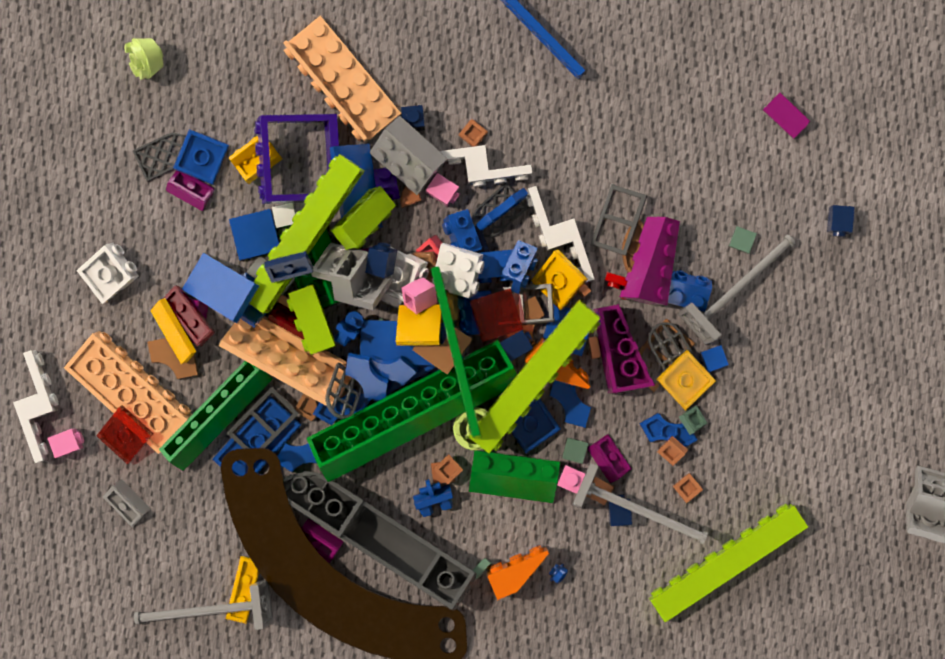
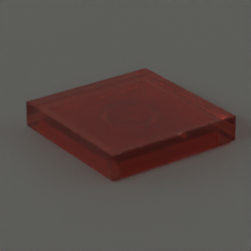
(496, 315)
(124, 434)

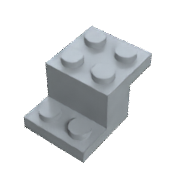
(348, 276)
(927, 505)

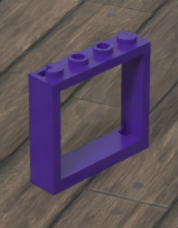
(262, 151)

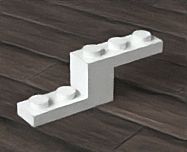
(478, 167)
(559, 234)
(36, 406)

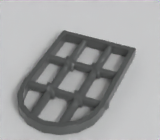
(661, 343)
(336, 396)

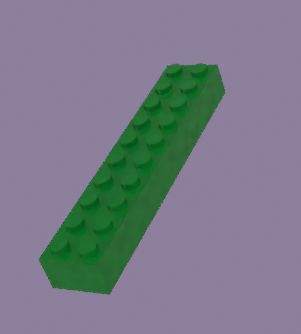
(409, 413)

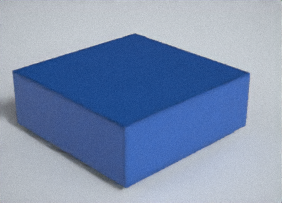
(714, 358)

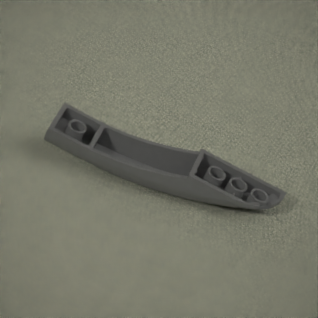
(380, 537)

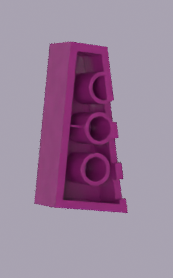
(653, 262)
(619, 352)

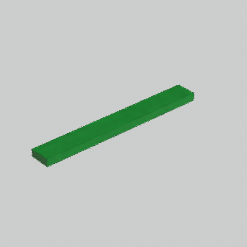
(456, 353)

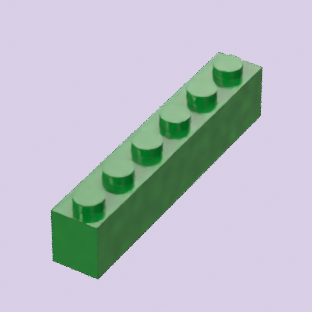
(214, 415)

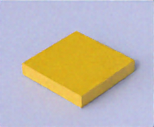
(563, 276)
(419, 328)
(686, 380)

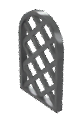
(149, 145)
(494, 195)

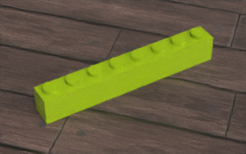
(308, 225)
(535, 375)
(728, 562)

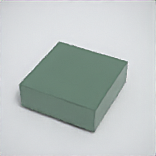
(742, 240)
(693, 420)
(575, 450)
(482, 567)

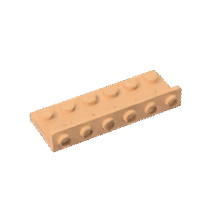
(341, 80)
(284, 357)
(121, 381)

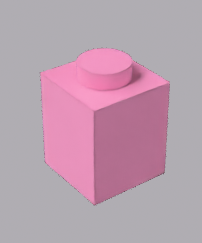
(443, 190)
(419, 295)
(66, 442)
(570, 479)

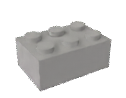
(408, 155)

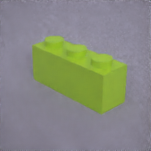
(363, 218)
(311, 320)

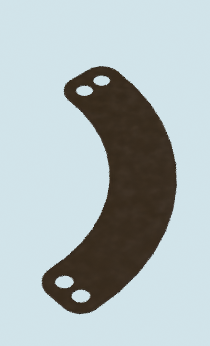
(313, 585)

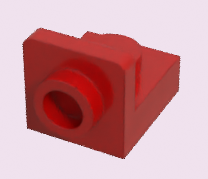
(615, 281)

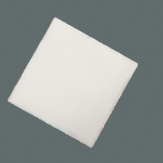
(283, 215)

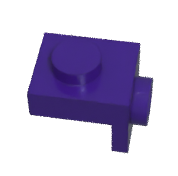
(387, 181)

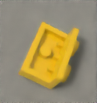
(246, 160)

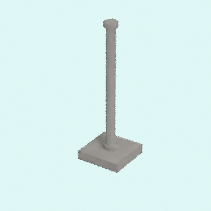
(700, 323)
(589, 488)
(259, 604)

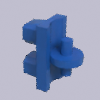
(349, 328)
(431, 495)

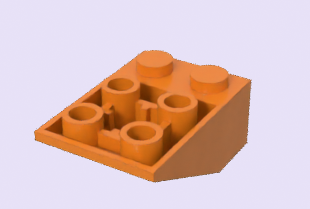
(567, 374)
(512, 575)

